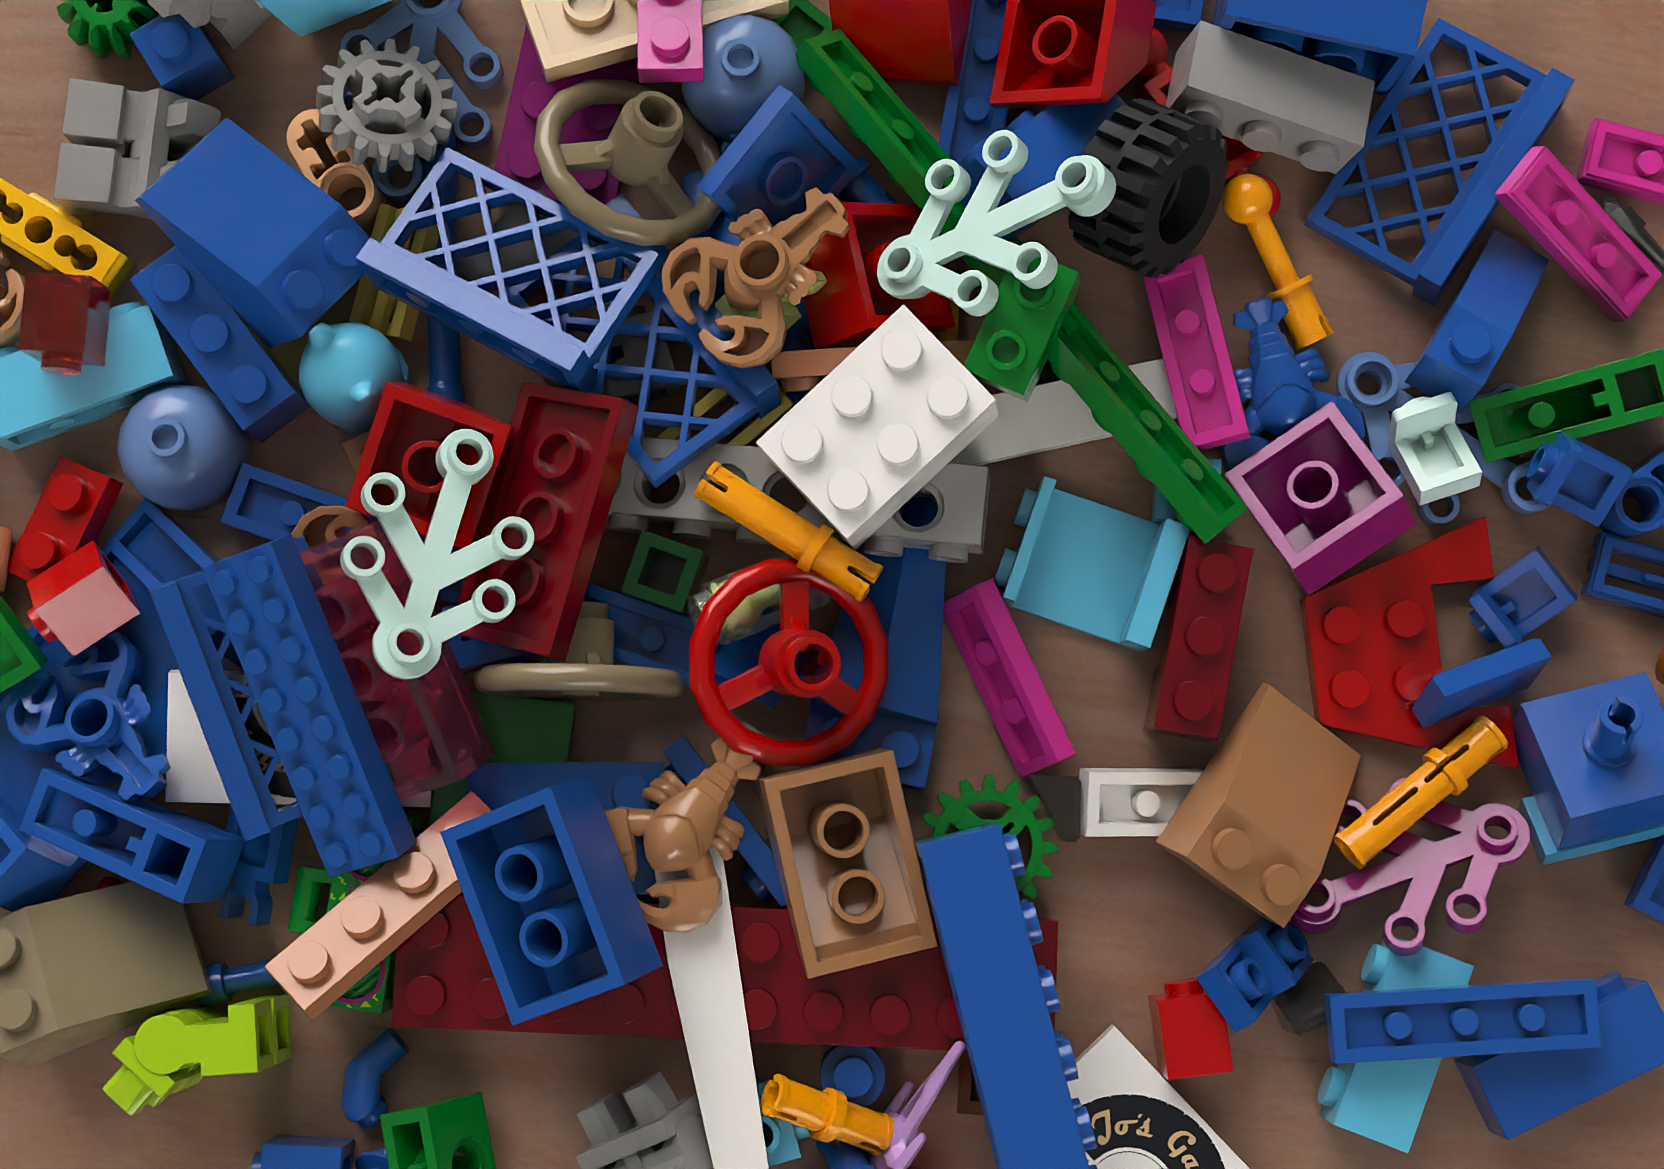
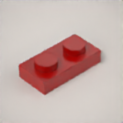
(65, 517)

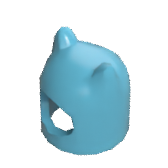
(347, 372)

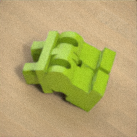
(197, 1042)

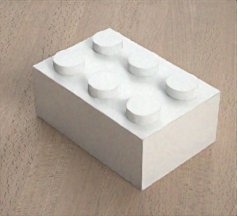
(879, 427)

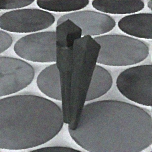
(1633, 226)

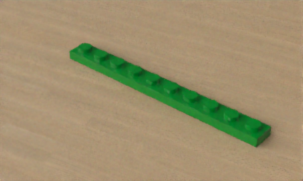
(1080, 352)

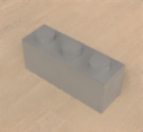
(1271, 97)

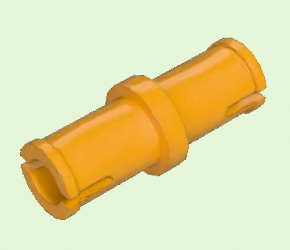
(827, 1114)

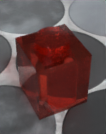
(64, 321)

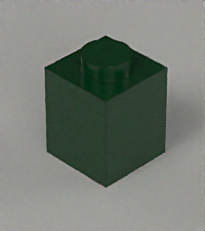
(665, 573)

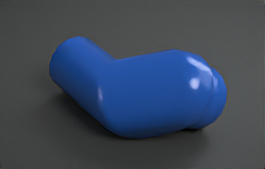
(362, 1079)

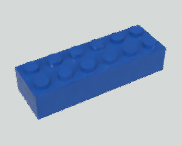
(1005, 1000)

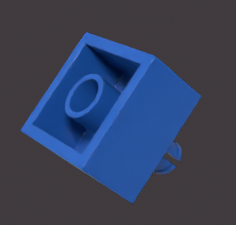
(1595, 759)

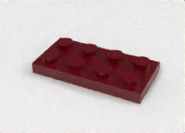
(562, 481)

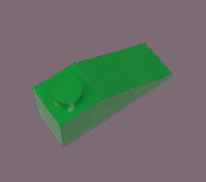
(1571, 403)

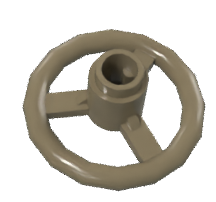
(633, 153)
(585, 673)

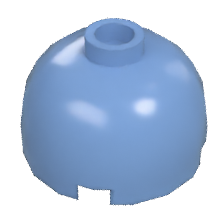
(742, 67)
(182, 448)

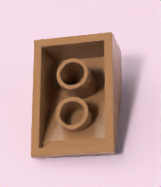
(1265, 807)
(846, 861)

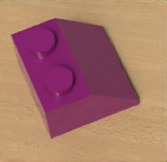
(1321, 498)

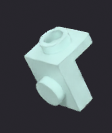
(1432, 449)

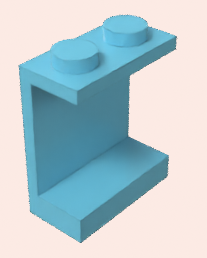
(1090, 566)

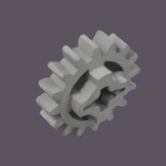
(386, 105)

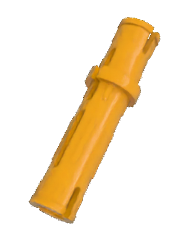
(788, 531)
(1440, 775)

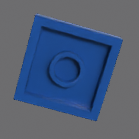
(776, 162)

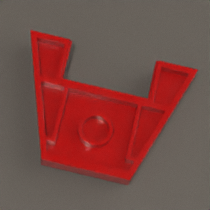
(1378, 644)

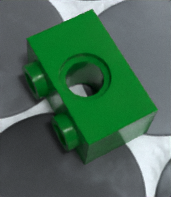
(1021, 331)
(439, 1135)

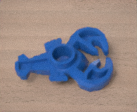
(1278, 382)
(97, 721)

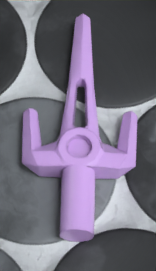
(905, 1138)

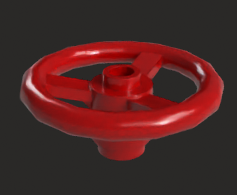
(814, 676)

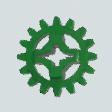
(1017, 816)

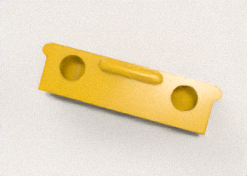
(67, 235)

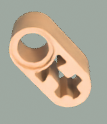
(338, 178)

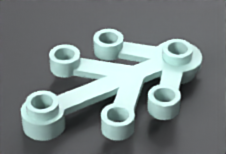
(984, 224)
(431, 563)

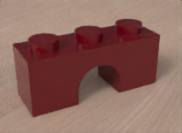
(1201, 640)

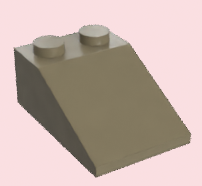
(93, 968)

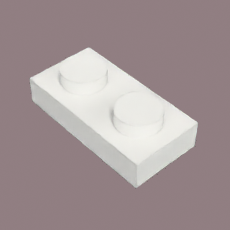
(1131, 799)

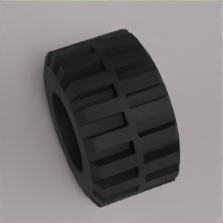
(1166, 187)

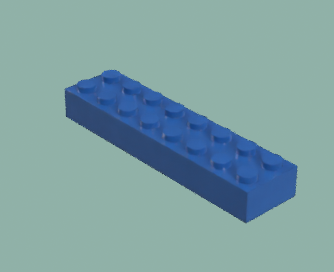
(310, 706)

